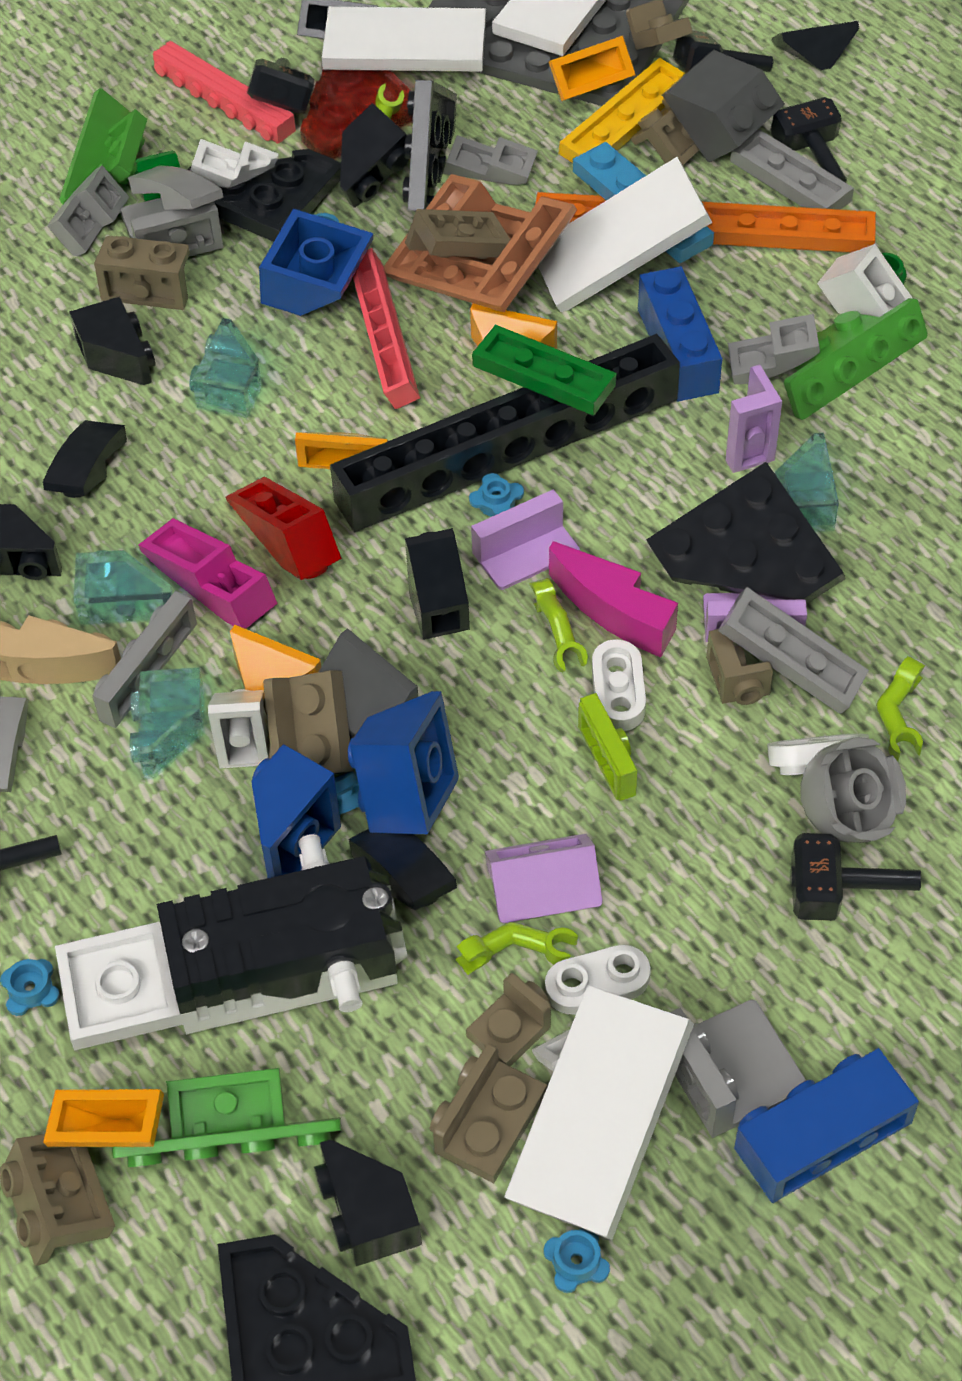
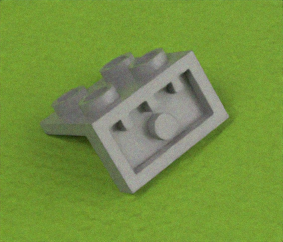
(194, 227)
(735, 1067)

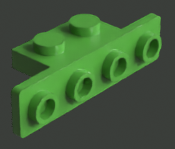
(109, 139)
(851, 352)
(227, 1111)

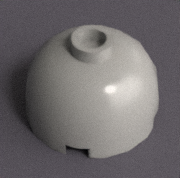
(853, 791)

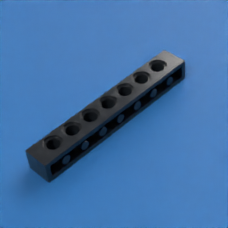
(495, 437)

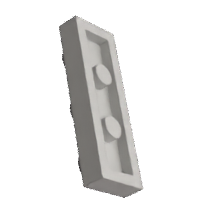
(791, 173)
(793, 650)
(149, 652)

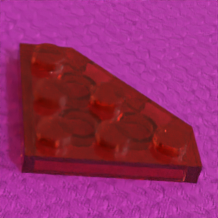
(340, 99)

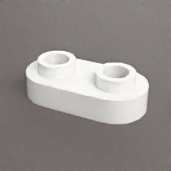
(620, 687)
(795, 754)
(597, 971)

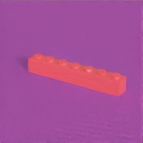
(222, 92)
(385, 332)

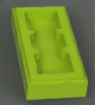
(608, 747)

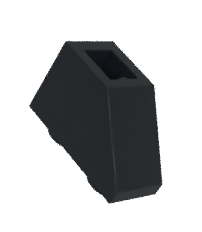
(370, 154)
(111, 341)
(25, 546)
(437, 584)
(371, 1201)

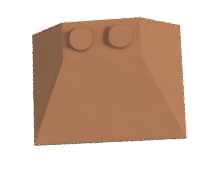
(491, 280)

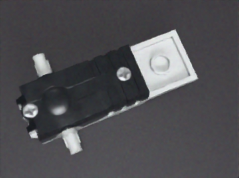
(238, 954)

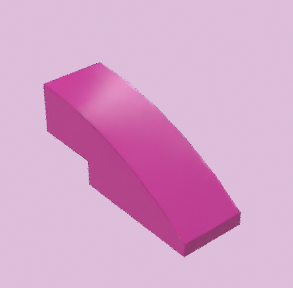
(210, 573)
(614, 598)

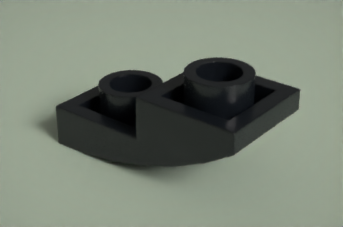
(82, 458)
(412, 868)

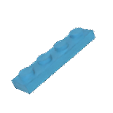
(611, 173)

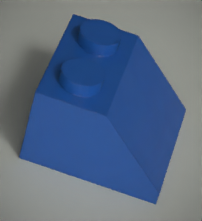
(310, 263)
(404, 765)
(292, 801)

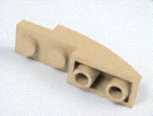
(54, 653)

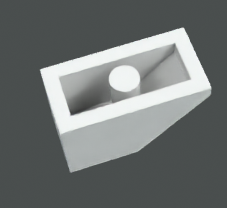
(863, 283)
(239, 728)

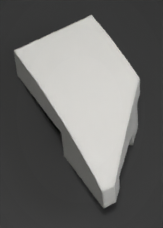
(229, 167)

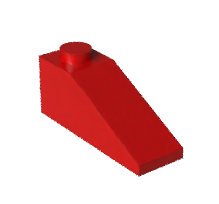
(288, 527)

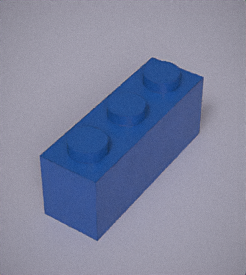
(674, 314)
(824, 1123)

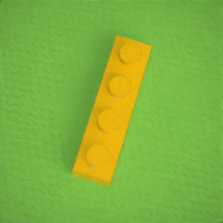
(620, 115)

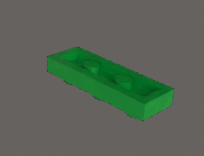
(544, 369)

